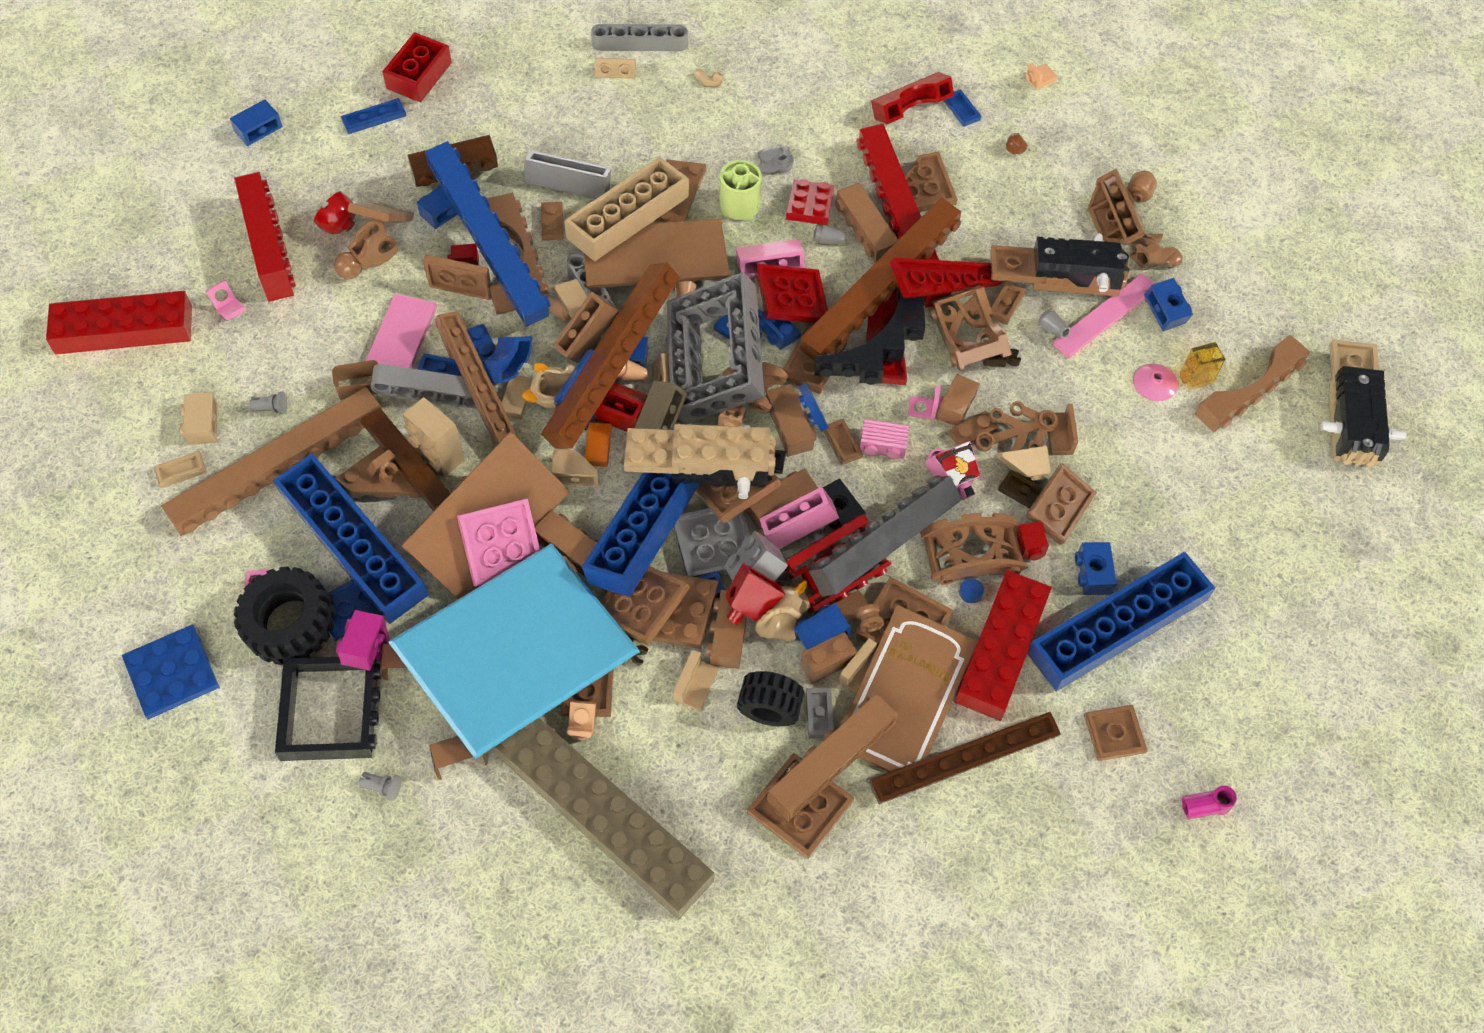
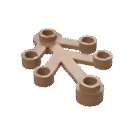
(1020, 428)

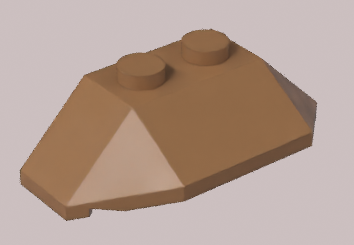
(1115, 210)

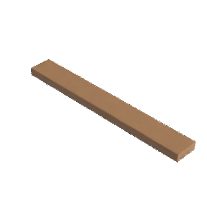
(475, 376)

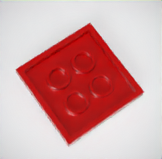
(791, 293)

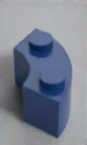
(508, 358)

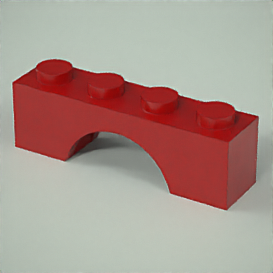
(928, 89)

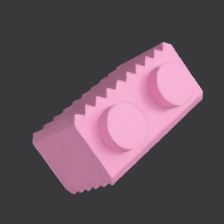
(884, 439)

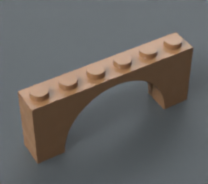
(509, 215)

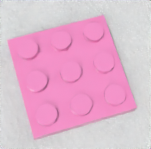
(497, 539)

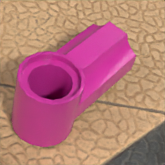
(1207, 803)

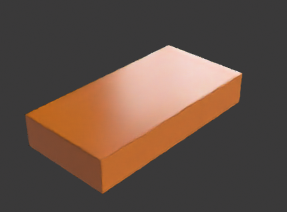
(598, 444)

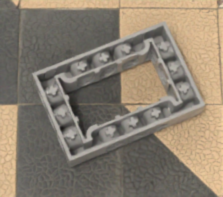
(731, 297)

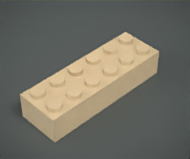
(626, 208)

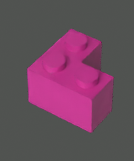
(363, 640)

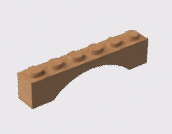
(1222, 406)

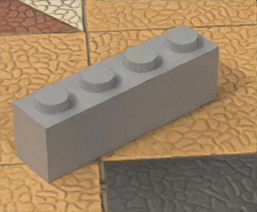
(566, 174)

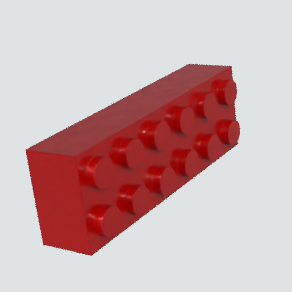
(265, 236)
(119, 322)
(1003, 645)

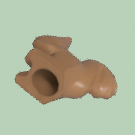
(1153, 254)

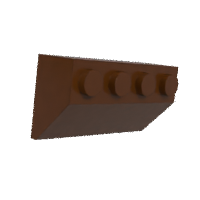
(475, 153)

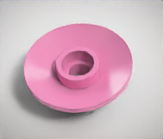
(1153, 388)

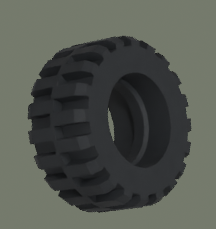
(269, 593)

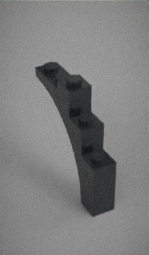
(888, 345)

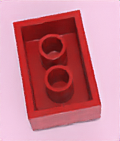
(417, 67)

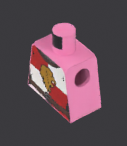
(959, 464)

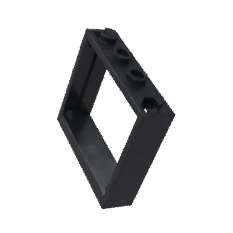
(286, 751)

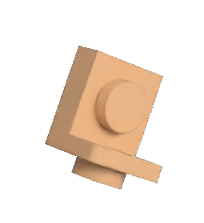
(1040, 75)
(732, 417)
(581, 719)

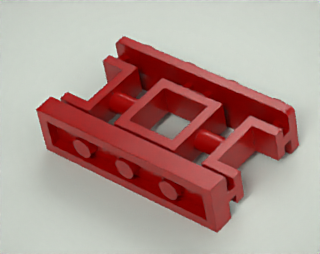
(825, 546)

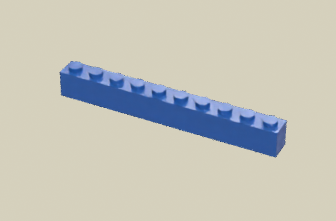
(487, 234)

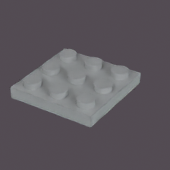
(708, 542)

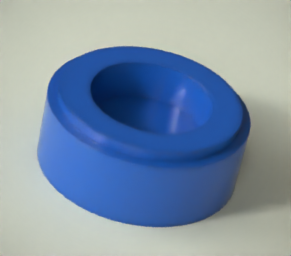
(971, 590)

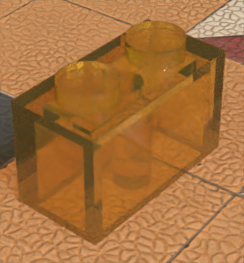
(1202, 366)

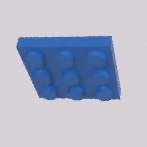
(170, 671)

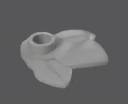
(775, 159)

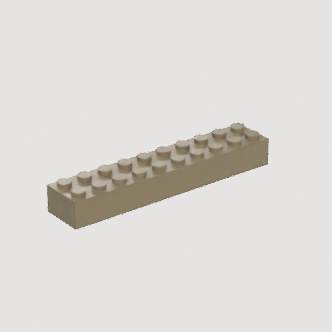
(606, 816)

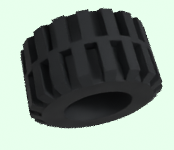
(770, 698)

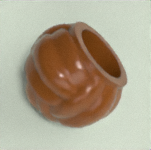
(1016, 144)

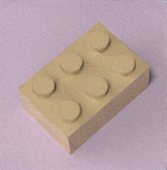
(433, 437)

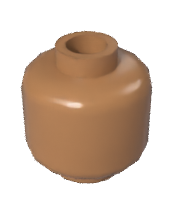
(1142, 186)

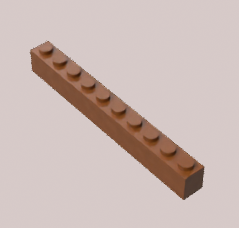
(879, 281)
(610, 356)

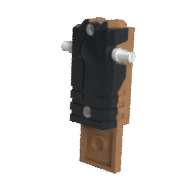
(1064, 265)

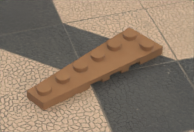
(695, 173)

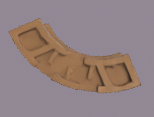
(968, 351)
(999, 525)

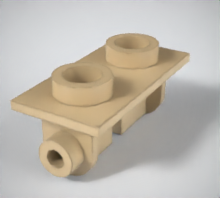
(615, 68)

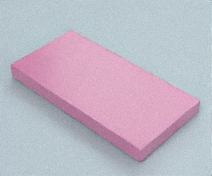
(402, 331)

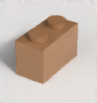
(827, 657)

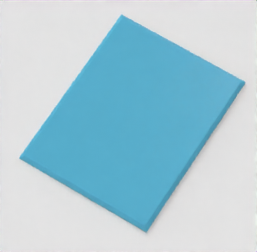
(513, 649)

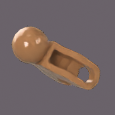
(366, 250)
(771, 376)

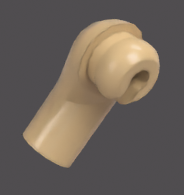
(715, 80)

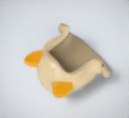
(547, 385)
(783, 617)

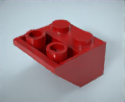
(621, 407)

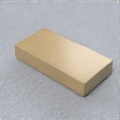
(512, 401)
(180, 469)

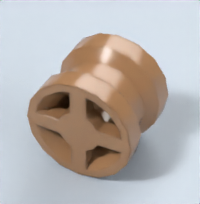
(870, 618)

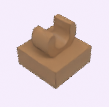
(383, 463)

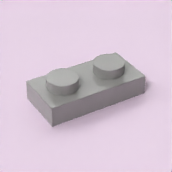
(819, 712)

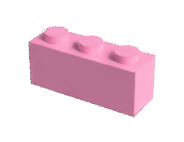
(778, 253)
(799, 518)

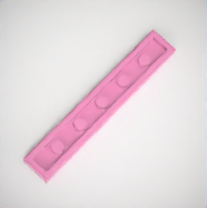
(1104, 316)

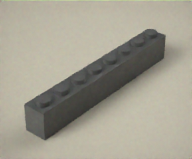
(885, 535)

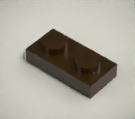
(1020, 489)

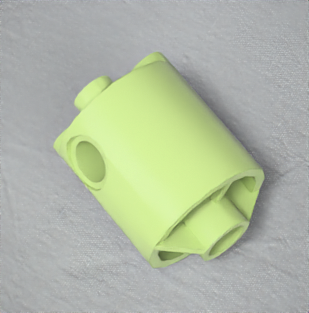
(740, 190)

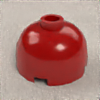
(335, 216)

